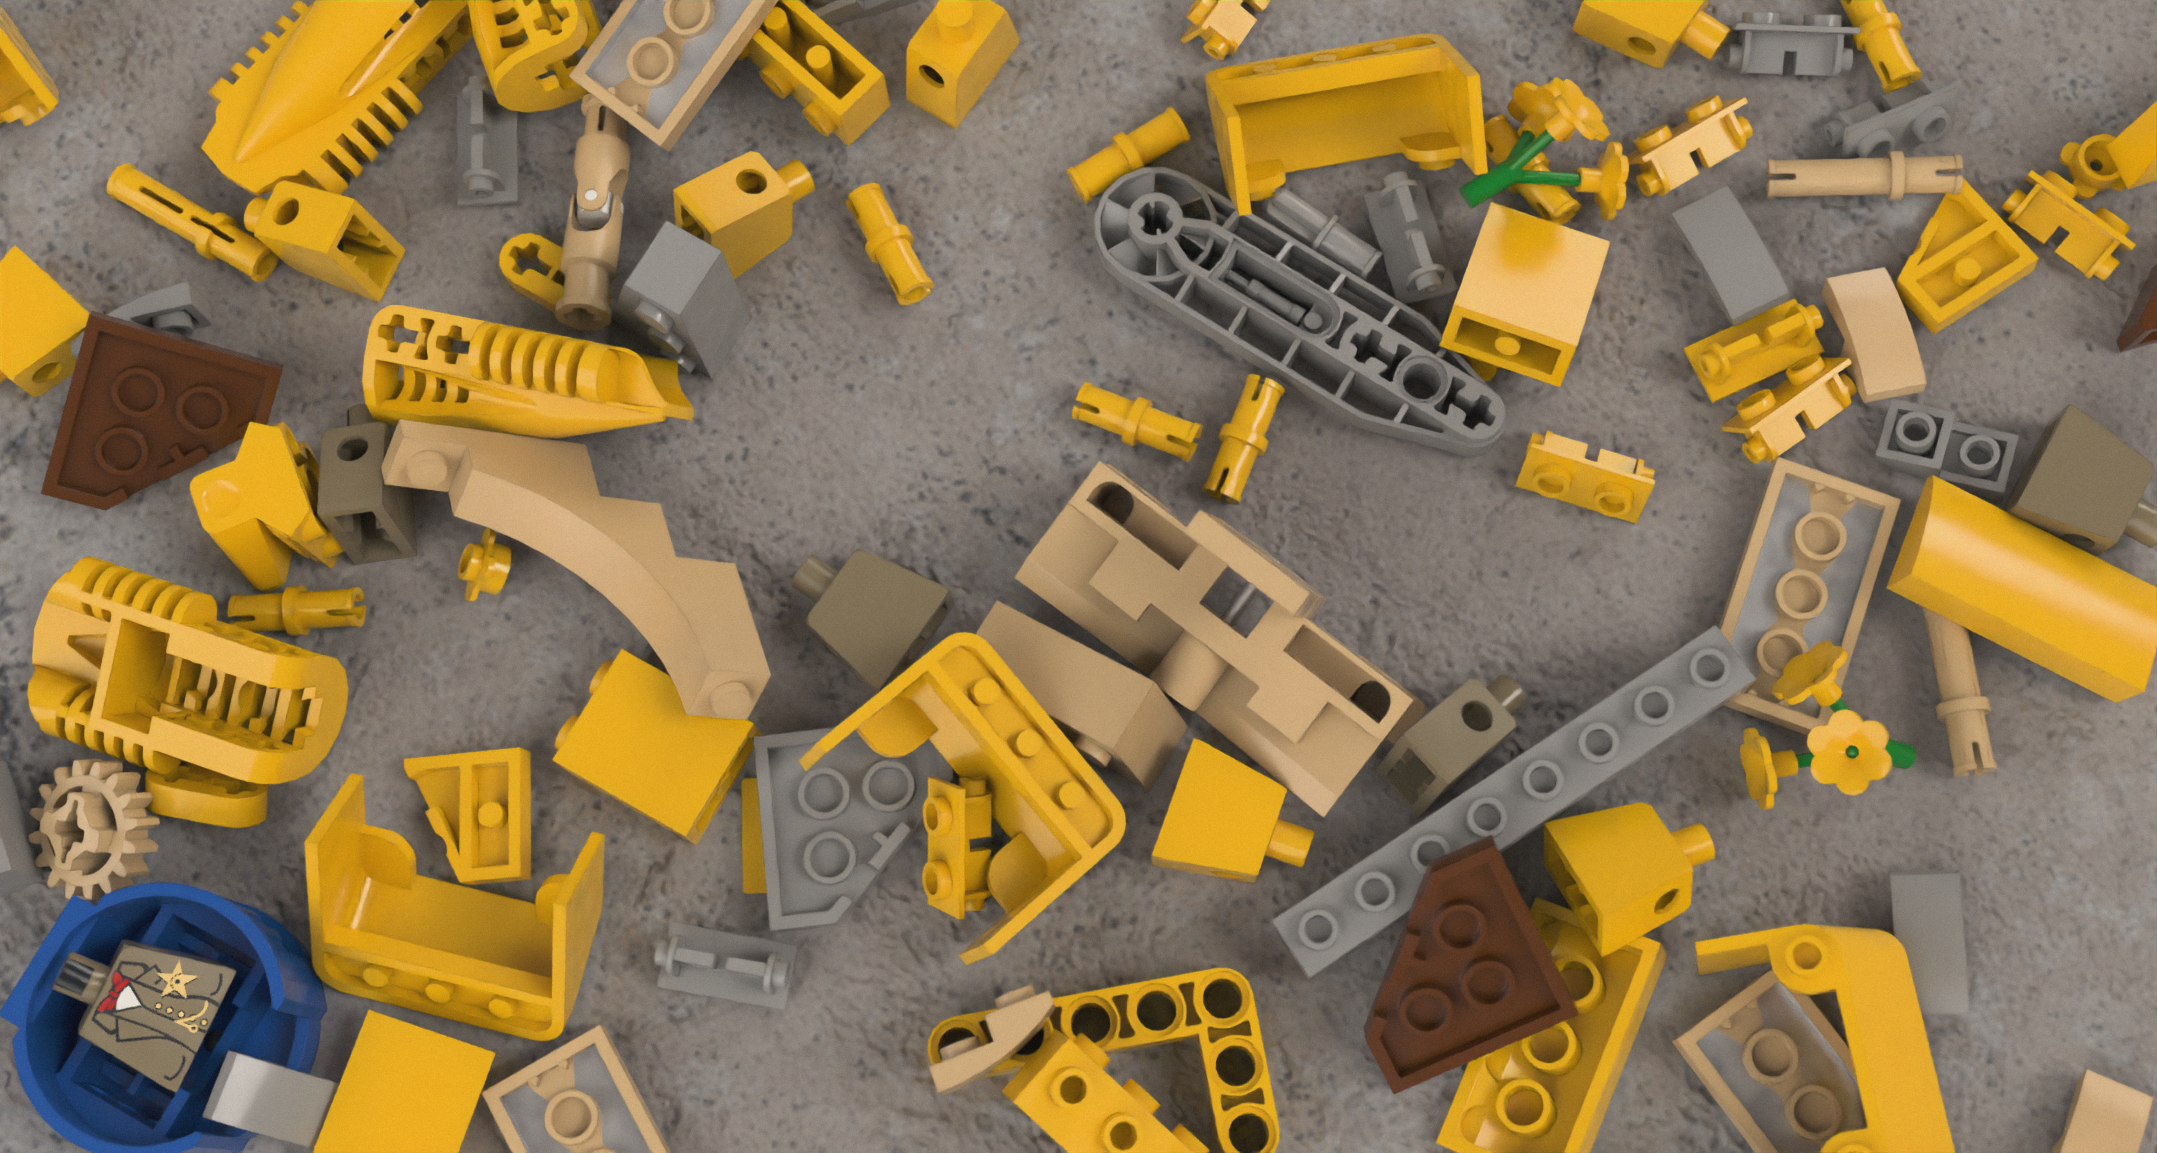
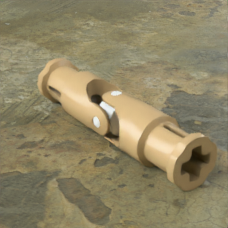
(593, 256)

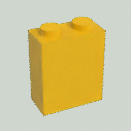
(1525, 294)
(650, 753)

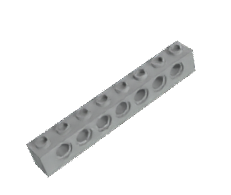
(1517, 797)

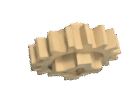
(93, 828)

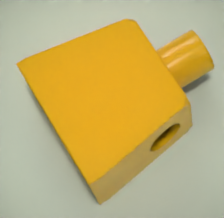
(1651, 28)
(963, 45)
(743, 207)
(308, 224)
(36, 325)
(1226, 820)
(1624, 870)

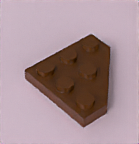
(150, 409)
(1463, 972)

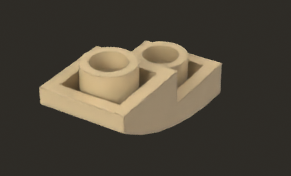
(1875, 334)
(1011, 1026)
(2104, 1117)

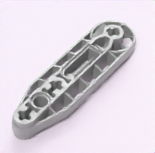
(1327, 334)

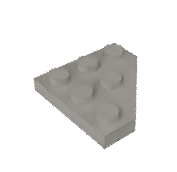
(834, 824)

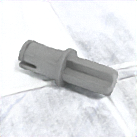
(1322, 234)

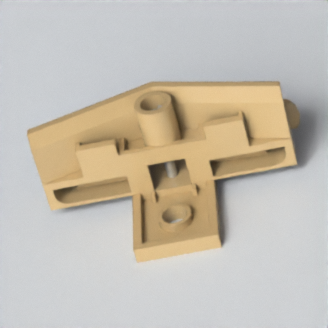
(1279, 694)

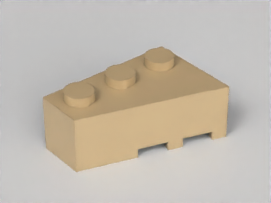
(1096, 702)

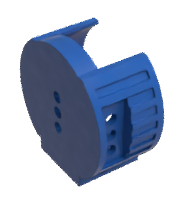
(105, 1103)

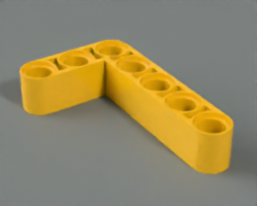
(1128, 1034)

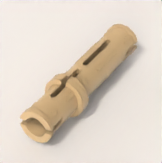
(1864, 176)
(1960, 697)

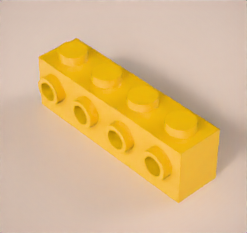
(818, 70)
(1086, 1108)

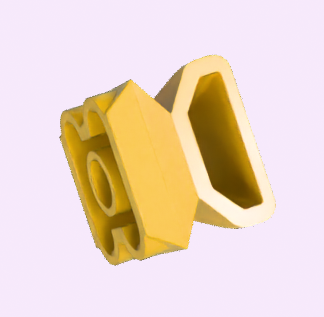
(266, 506)

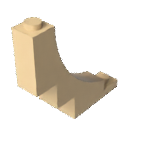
(621, 547)

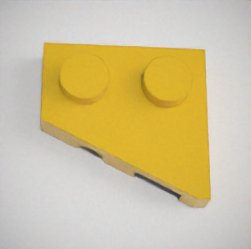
(1961, 261)
(480, 811)

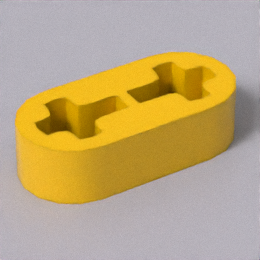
(532, 284)
(207, 797)

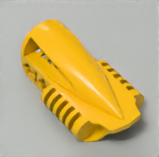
(551, 45)
(329, 89)
(512, 378)
(161, 681)

